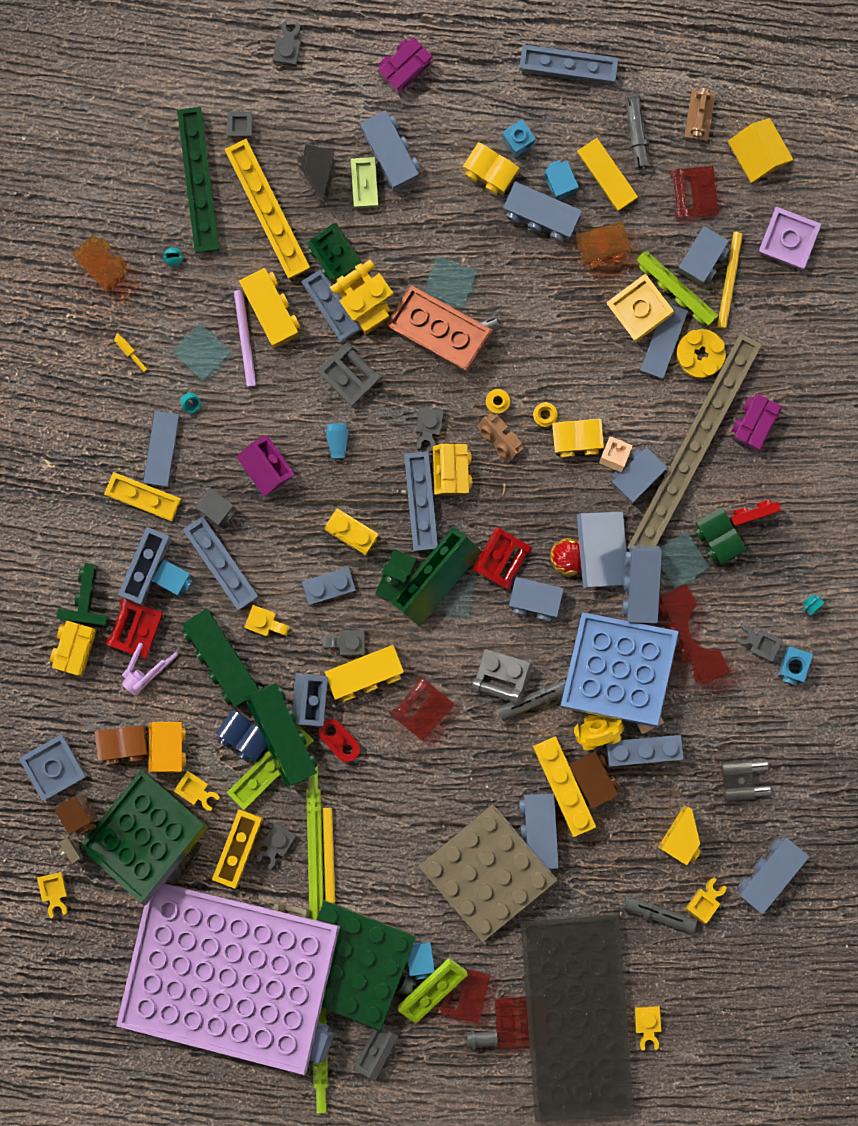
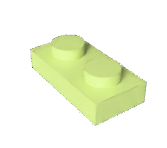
(364, 182)

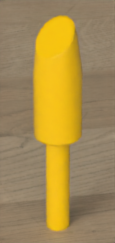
(128, 350)

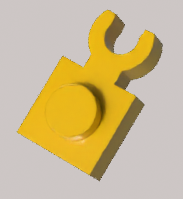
(193, 789)
(53, 888)
(703, 903)
(647, 1022)

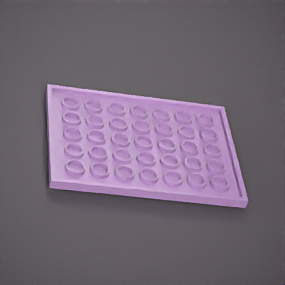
(228, 977)

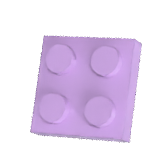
(789, 238)

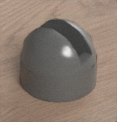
(406, 984)

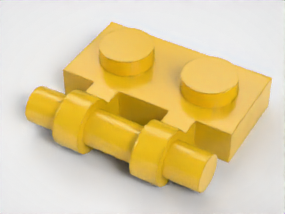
(365, 297)

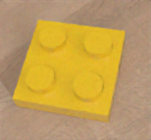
(640, 308)

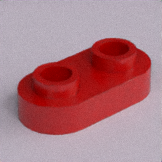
(339, 740)

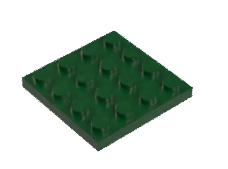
(143, 837)
(364, 965)

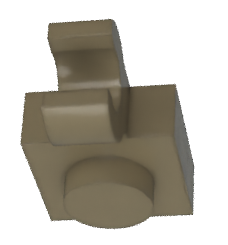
(70, 850)

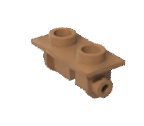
(700, 114)
(506, 445)

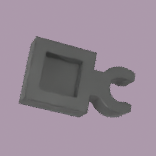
(287, 48)
(429, 424)
(762, 644)
(278, 842)

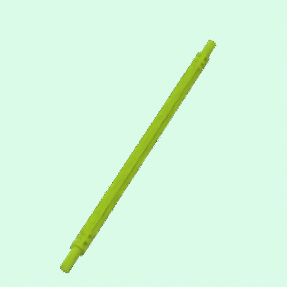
(315, 879)

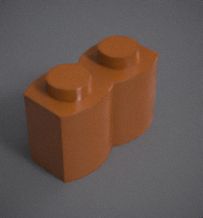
(121, 743)

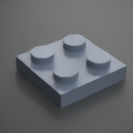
(52, 767)

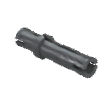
(638, 140)
(506, 710)
(659, 914)

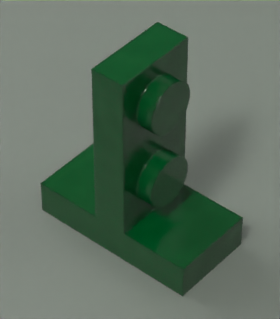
(395, 574)
(83, 600)

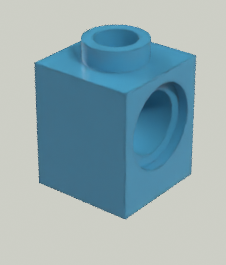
(518, 138)
(560, 179)
(172, 578)
(802, 657)
(421, 960)

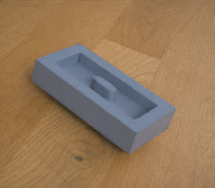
(328, 586)

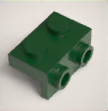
(333, 252)

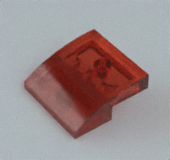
(511, 1022)

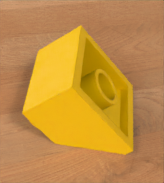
(682, 838)

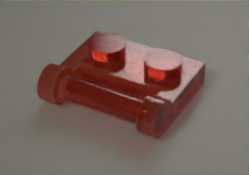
(702, 192)
(428, 714)
(470, 998)

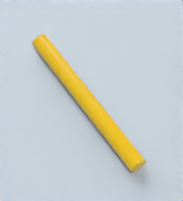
(729, 280)
(328, 854)

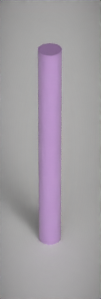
(245, 338)

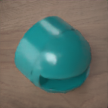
(174, 261)
(193, 407)

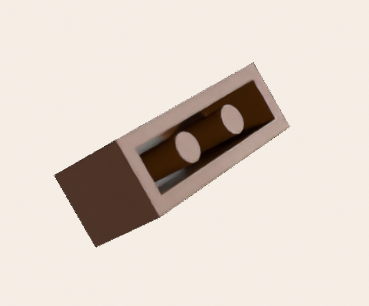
(77, 815)

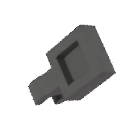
(350, 642)

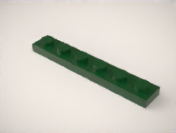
(198, 180)

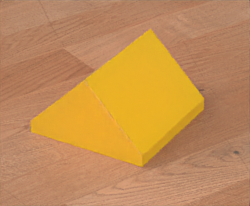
(760, 149)

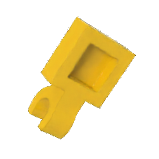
(263, 621)

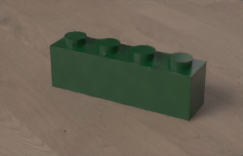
(436, 576)
(220, 657)
(281, 734)

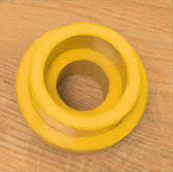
(545, 407)
(497, 409)

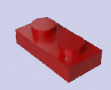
(764, 509)

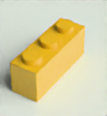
(270, 307)
(364, 673)
(237, 848)

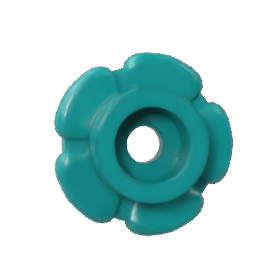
(813, 604)

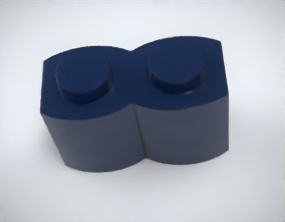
(243, 735)

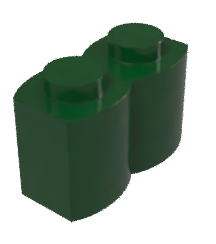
(720, 537)

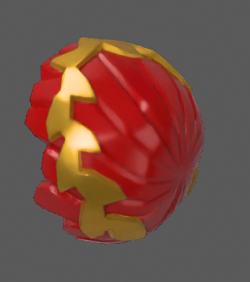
(566, 557)

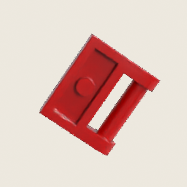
(496, 556)
(142, 629)

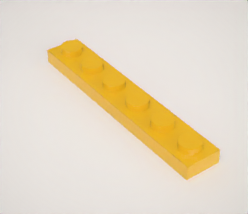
(267, 209)

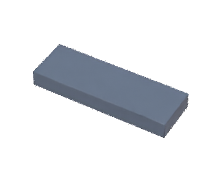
(340, 322)
(663, 344)
(161, 449)

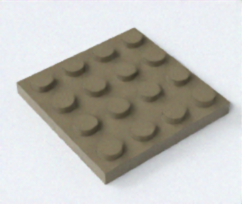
(487, 873)

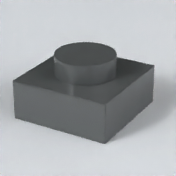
(239, 125)

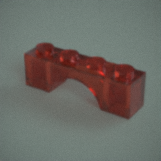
(706, 663)

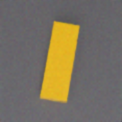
(607, 174)
(142, 497)

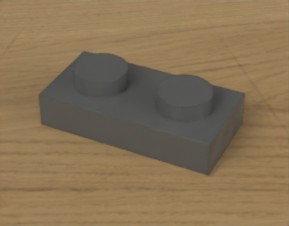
(376, 1052)

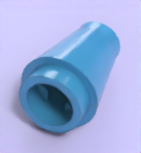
(337, 439)

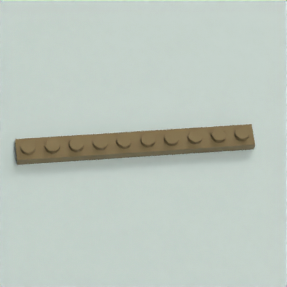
(696, 442)

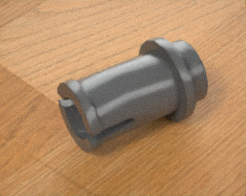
(481, 1039)

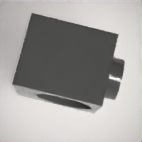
(216, 508)

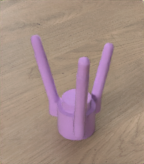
(137, 680)

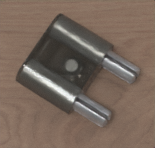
(738, 780)

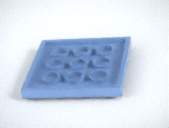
(620, 669)

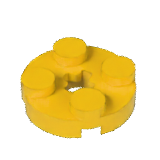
(713, 347)
(598, 731)

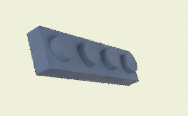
(568, 64)
(420, 501)
(220, 563)

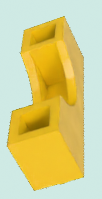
(564, 786)

